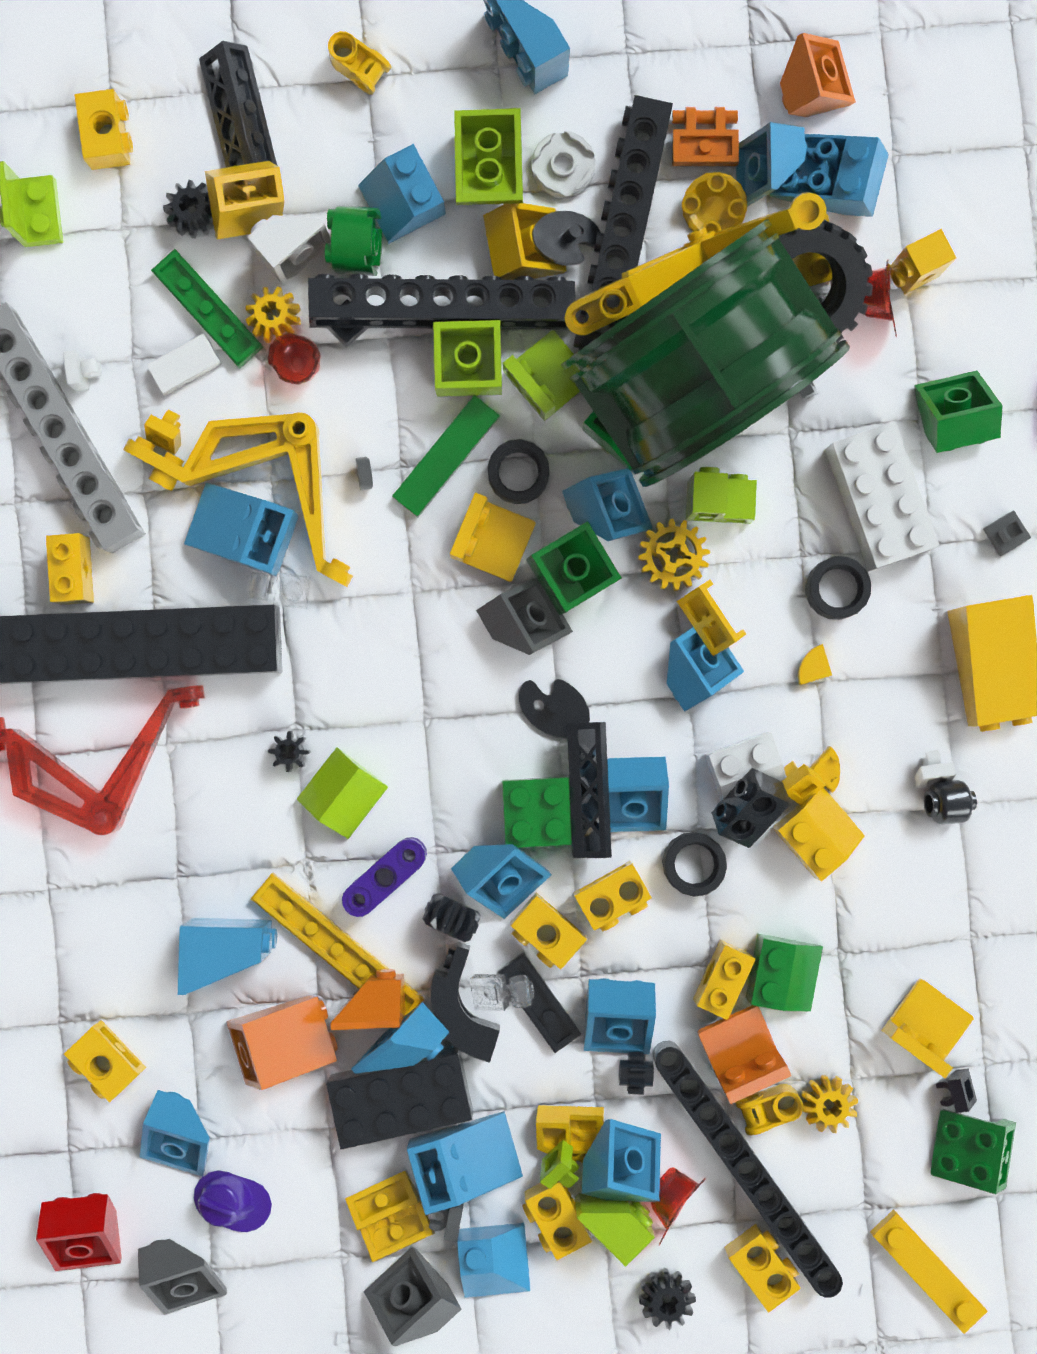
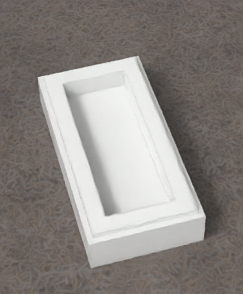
(184, 364)

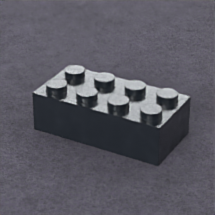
(400, 1099)

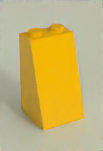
(996, 661)

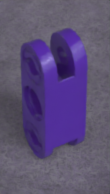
(374, 891)

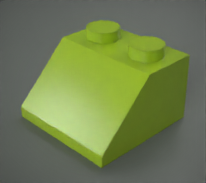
(618, 1225)

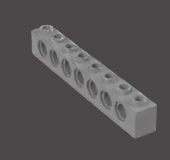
(123, 525)

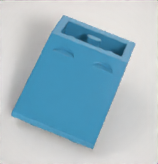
(531, 41)
(840, 171)
(242, 528)
(463, 1161)

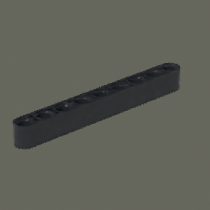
(754, 1182)

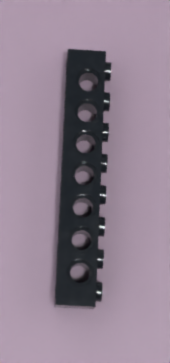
(653, 118)
(457, 288)

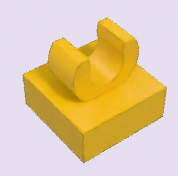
(164, 432)
(801, 782)

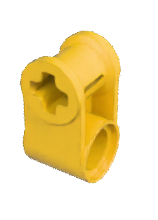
(362, 65)
(767, 1109)

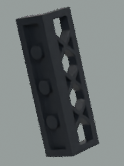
(242, 104)
(589, 790)

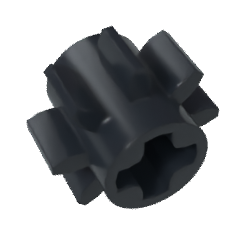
(279, 751)
(636, 1073)

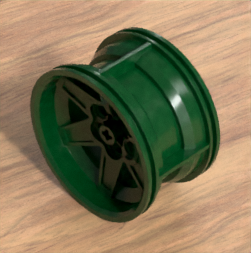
(707, 356)

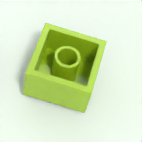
(467, 358)

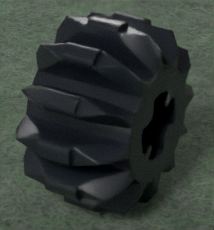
(178, 209)
(451, 917)
(670, 1311)

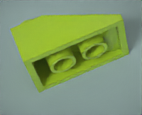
(488, 156)

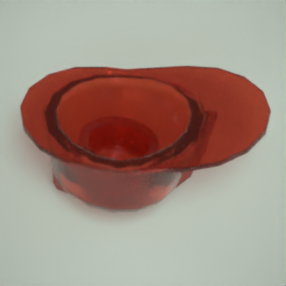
(880, 301)
(673, 1194)

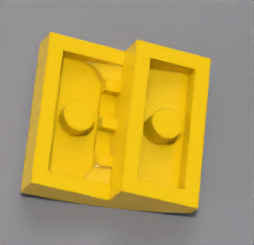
(389, 1215)

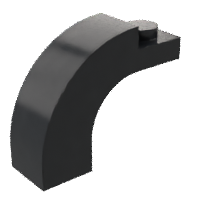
(466, 1031)

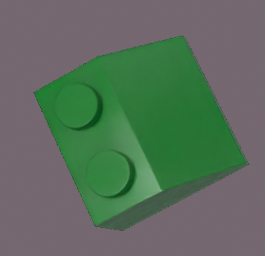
(959, 411)
(573, 568)
(783, 974)

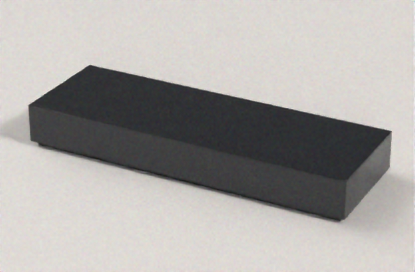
(546, 1010)

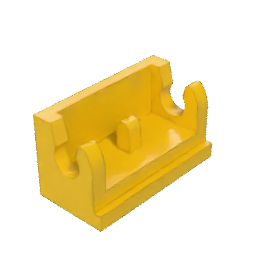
(709, 619)

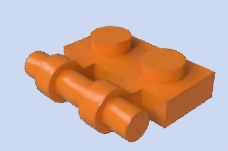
(705, 146)

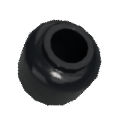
(949, 802)

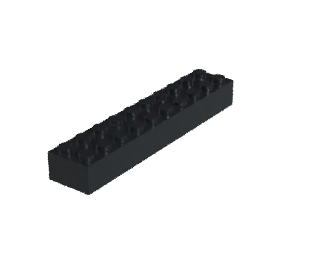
(140, 644)

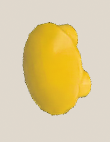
(714, 202)

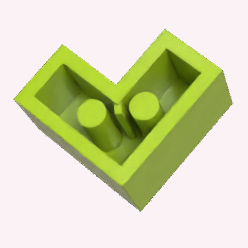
(720, 497)

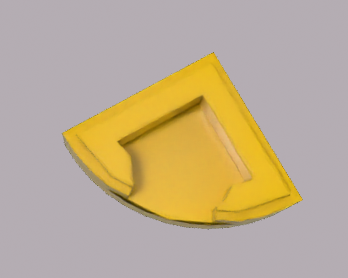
(814, 666)
(828, 767)

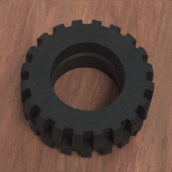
(847, 266)

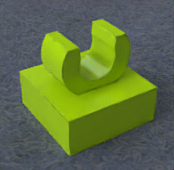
(559, 1166)

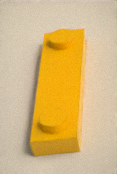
(928, 1271)

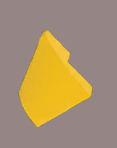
(569, 1123)

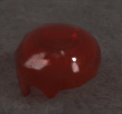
(294, 358)

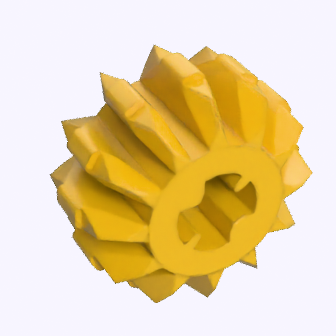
(267, 303)
(838, 1094)

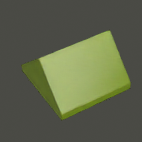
(342, 793)

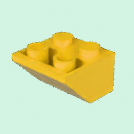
(243, 197)

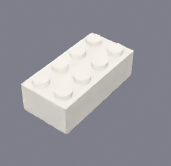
(881, 496)

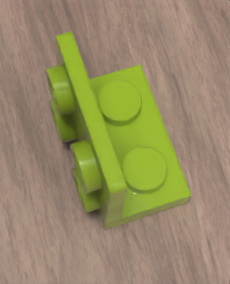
(30, 208)
(541, 377)

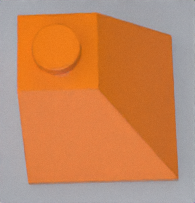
(815, 77)
(375, 1004)

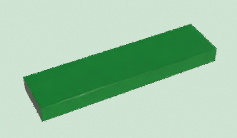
(207, 308)
(446, 456)

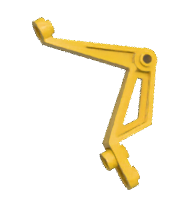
(655, 276)
(303, 455)

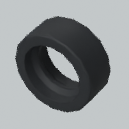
(525, 447)
(863, 587)
(707, 885)

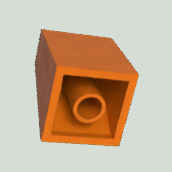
(282, 1042)

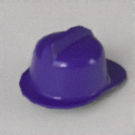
(232, 1201)

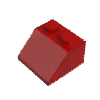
(79, 1232)

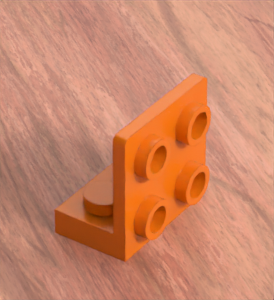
(743, 1053)

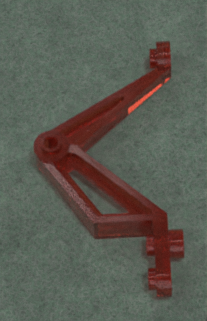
(119, 790)

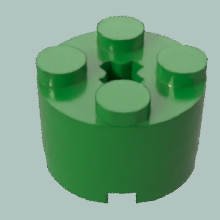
(354, 240)

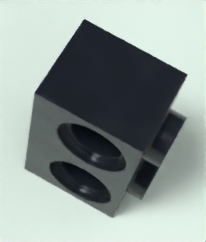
(750, 808)

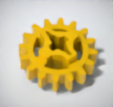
(690, 559)

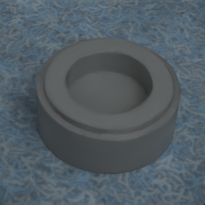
(364, 473)

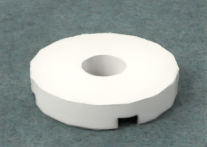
(566, 183)

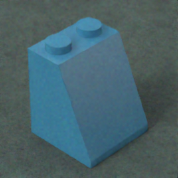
(220, 948)

